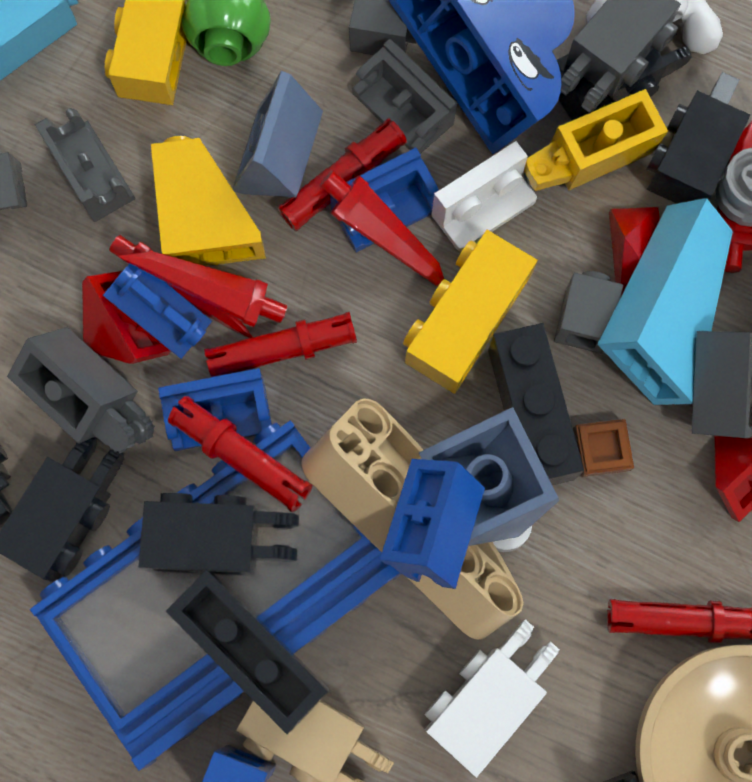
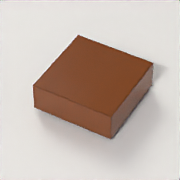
(604, 447)

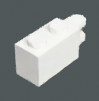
(489, 702)

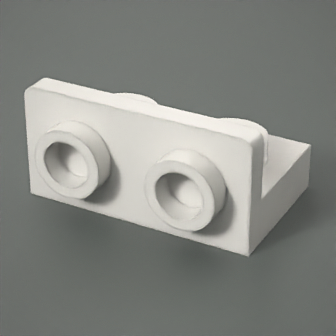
(484, 197)

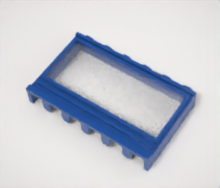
(144, 666)

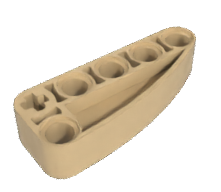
(362, 473)

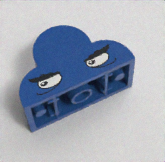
(494, 57)

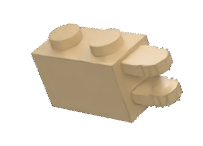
(314, 747)

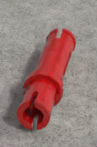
(356, 161)
(281, 345)
(222, 441)
(676, 619)

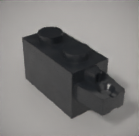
(700, 145)

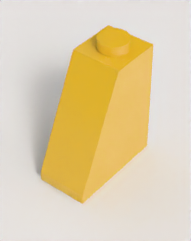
(198, 208)

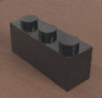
(532, 387)
(248, 651)

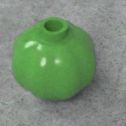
(219, 27)

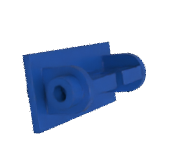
(158, 309)

